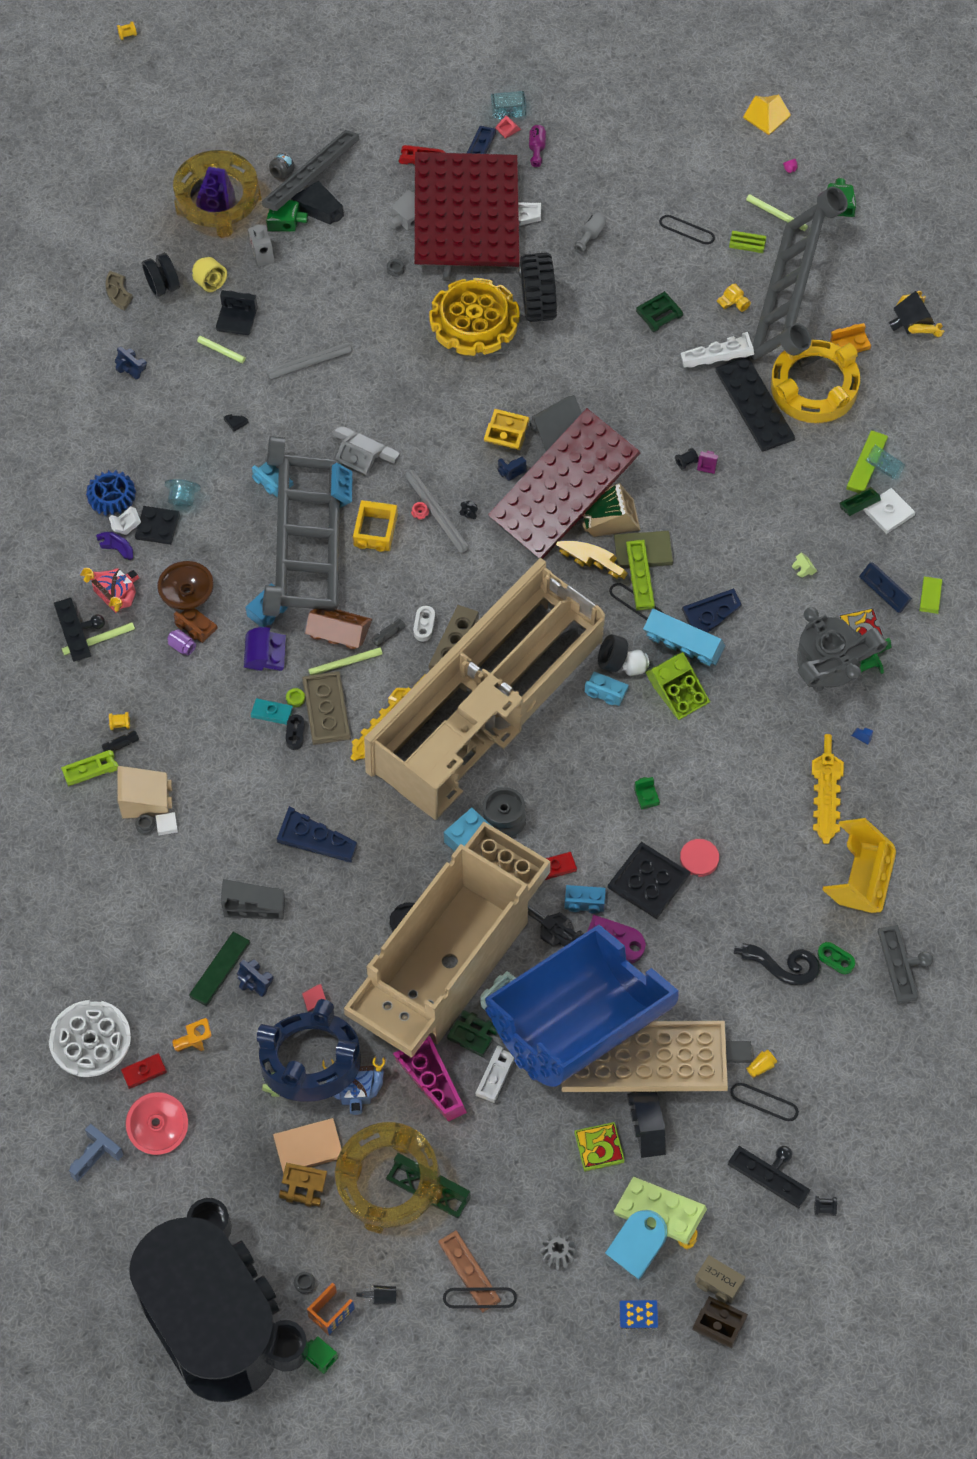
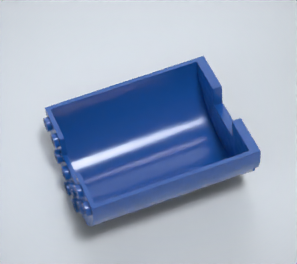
(576, 1007)

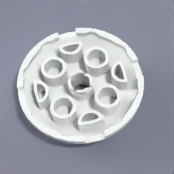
(88, 1021)

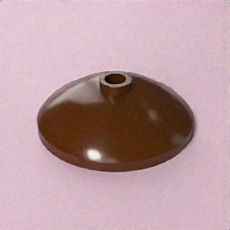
(185, 577)

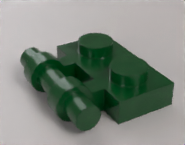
(469, 1037)

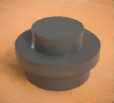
(145, 824)
(304, 1282)

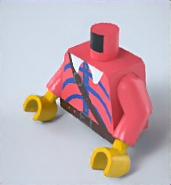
(113, 586)

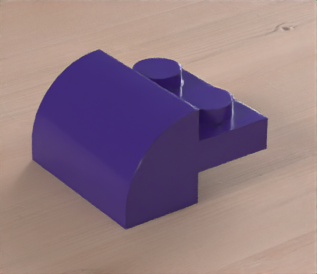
(264, 649)

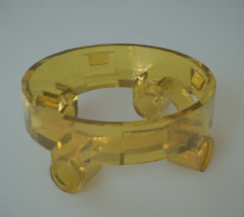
(198, 167)
(404, 1140)

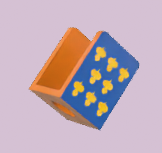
(337, 1319)

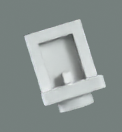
(125, 522)

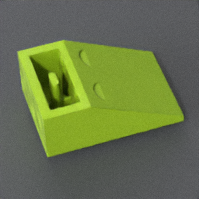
(678, 685)

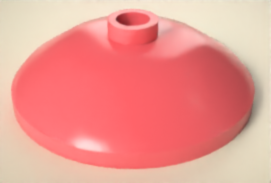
(161, 1137)

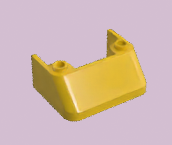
(870, 868)

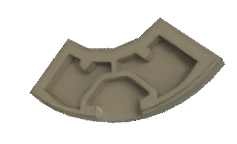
(116, 290)

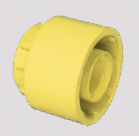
(209, 271)

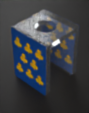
(638, 1318)

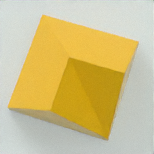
(767, 113)

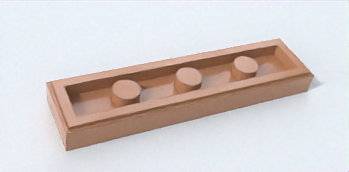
(468, 1269)

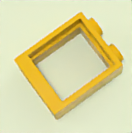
(375, 510)

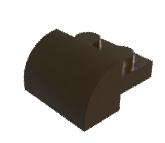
(720, 1322)

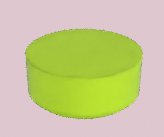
(295, 697)

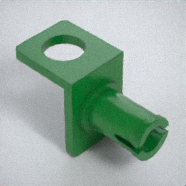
(874, 661)

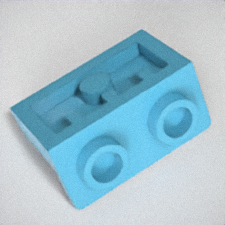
(268, 477)
(606, 688)

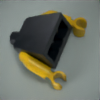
(914, 316)

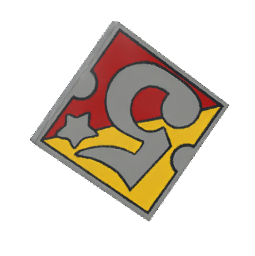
(862, 620)

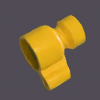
(734, 295)

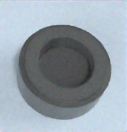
(395, 267)

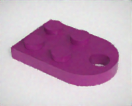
(625, 934)

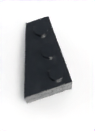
(649, 1123)

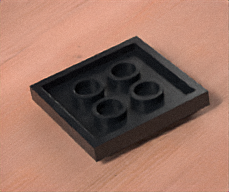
(648, 880)

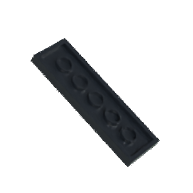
(755, 404)

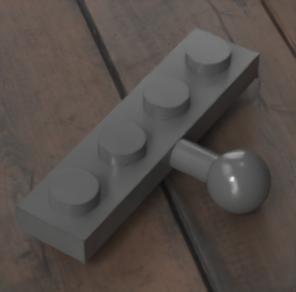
(899, 964)

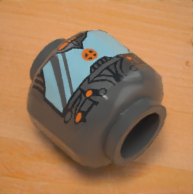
(281, 166)

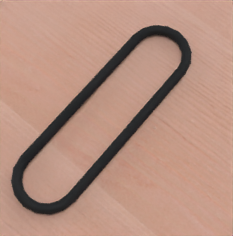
(713, 236)
(630, 590)
(767, 1094)
(480, 1289)

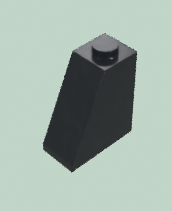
(319, 203)

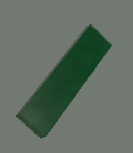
(219, 968)

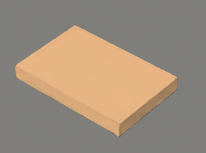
(308, 1144)

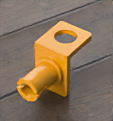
(193, 1036)

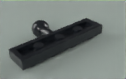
(74, 629)
(769, 1175)

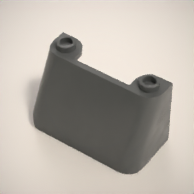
(555, 420)

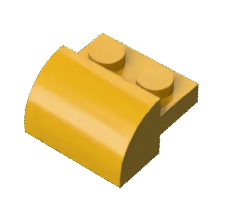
(507, 429)

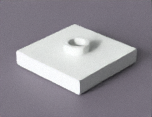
(890, 511)

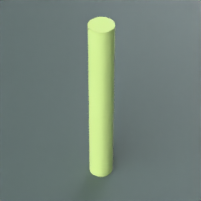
(221, 349)

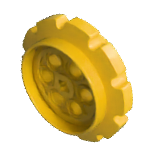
(474, 316)

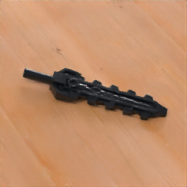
(555, 928)

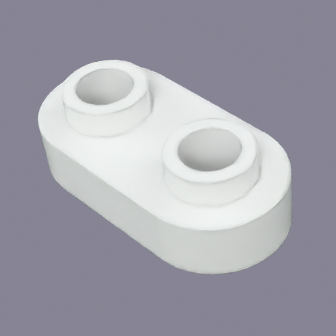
(424, 625)

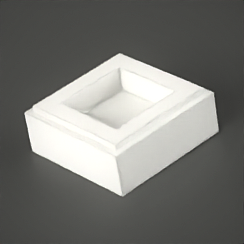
(166, 823)

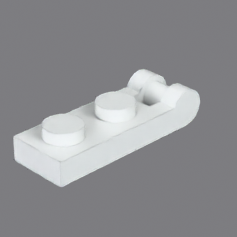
(495, 1075)

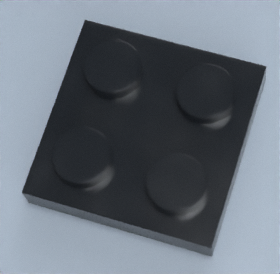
(157, 525)

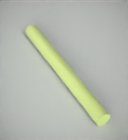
(772, 210)
(104, 636)
(345, 661)

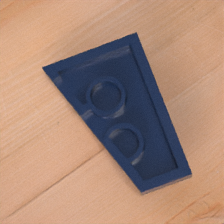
(712, 610)

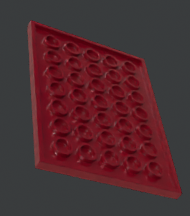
(466, 209)

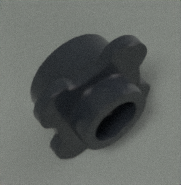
(468, 509)

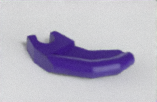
(116, 542)

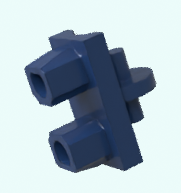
(127, 362)
(252, 979)

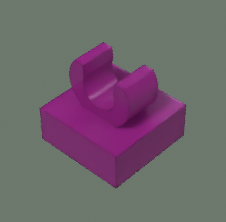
(707, 462)

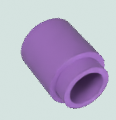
(181, 642)

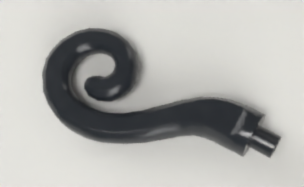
(757, 954)

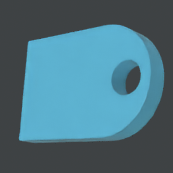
(637, 1243)

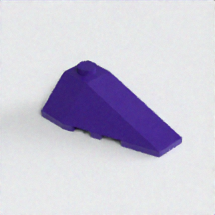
(216, 191)

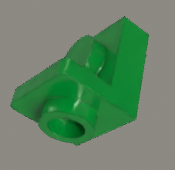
(646, 793)

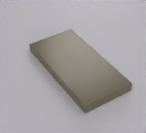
(326, 708)

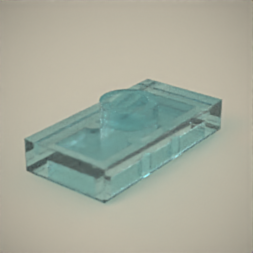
(885, 462)

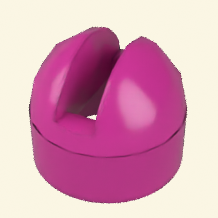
(790, 165)

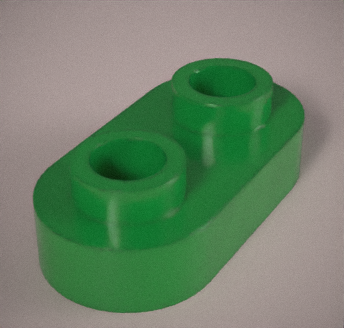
(837, 957)

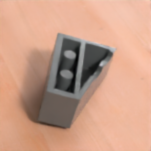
(251, 901)

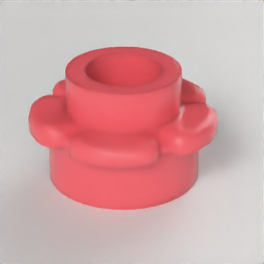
(420, 506)

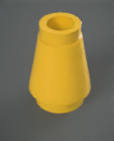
(762, 1063)

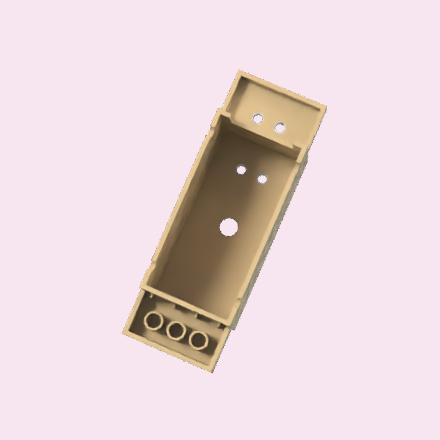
(466, 912)

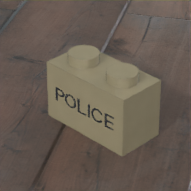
(719, 1280)

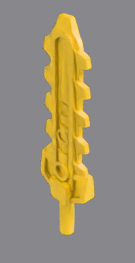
(358, 748)
(827, 770)

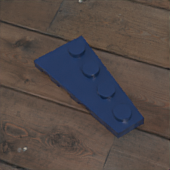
(308, 835)

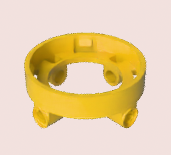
(839, 398)

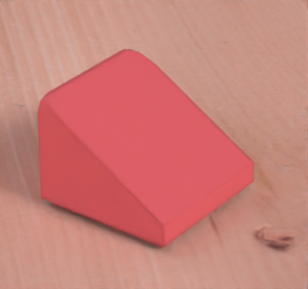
(507, 127)
(312, 996)

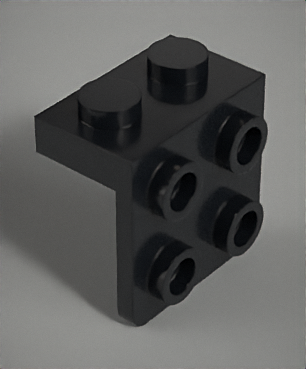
(236, 312)

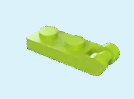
(89, 768)

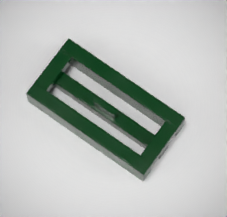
(860, 501)

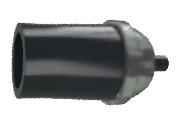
(378, 1294)

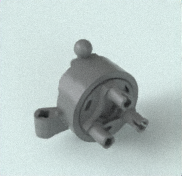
(833, 651)

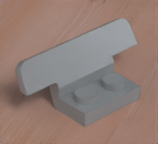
(360, 451)

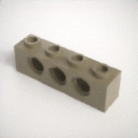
(461, 618)

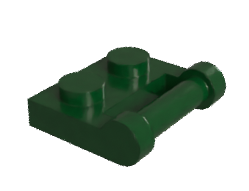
(657, 306)

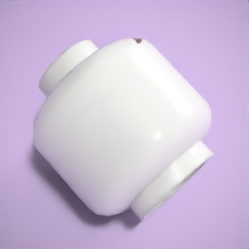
(635, 663)

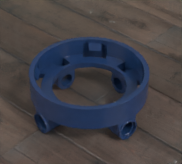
(293, 1081)

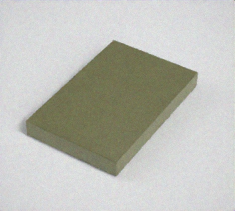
(657, 548)

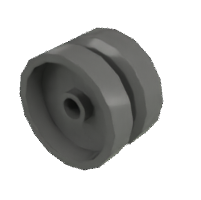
(505, 810)

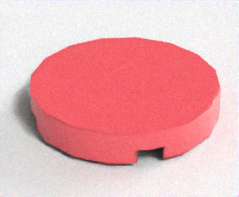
(699, 857)

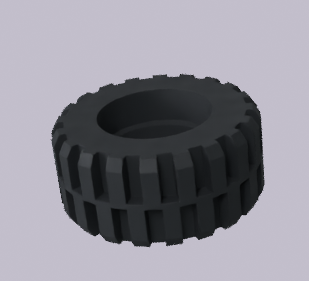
(538, 287)

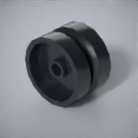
(160, 274)

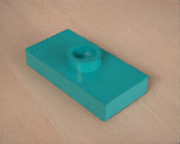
(271, 711)

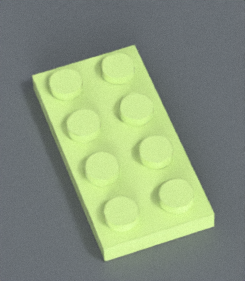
(678, 1212)

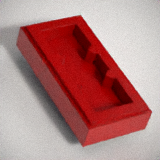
(561, 865)
(143, 1071)

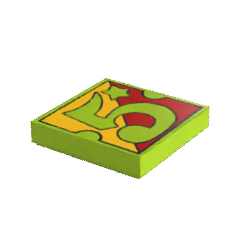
(599, 1146)

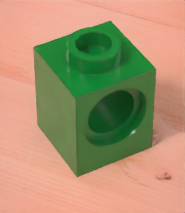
(321, 1354)

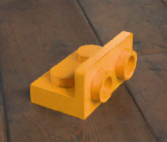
(854, 334)

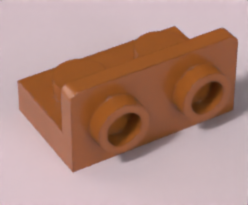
(195, 623)

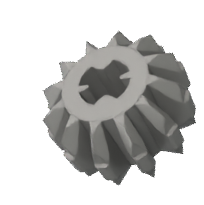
(553, 1256)

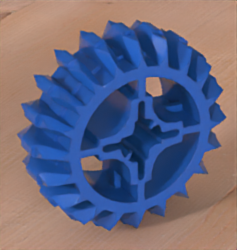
(112, 498)

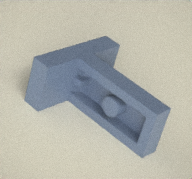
(94, 1152)

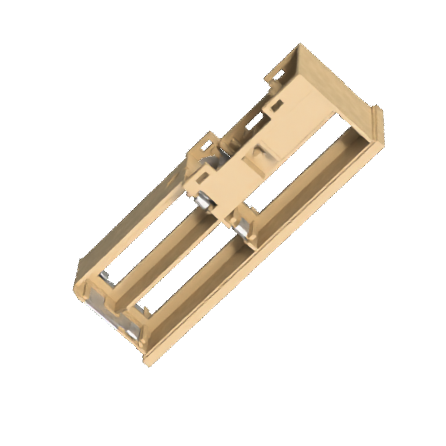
(492, 704)

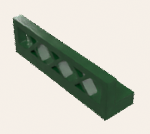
(450, 1188)

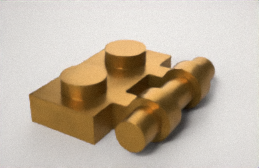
(305, 1178)

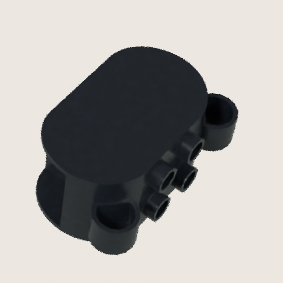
(210, 1307)

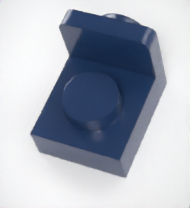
(513, 469)

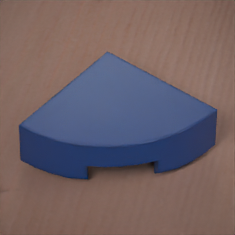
(863, 735)

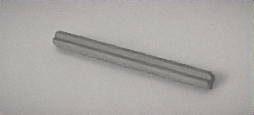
(437, 511)

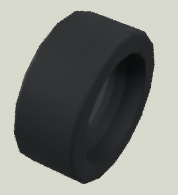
(612, 653)

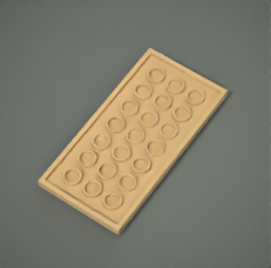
(660, 1059)

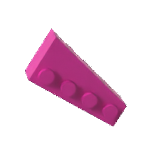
(432, 1078)

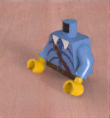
(363, 1088)

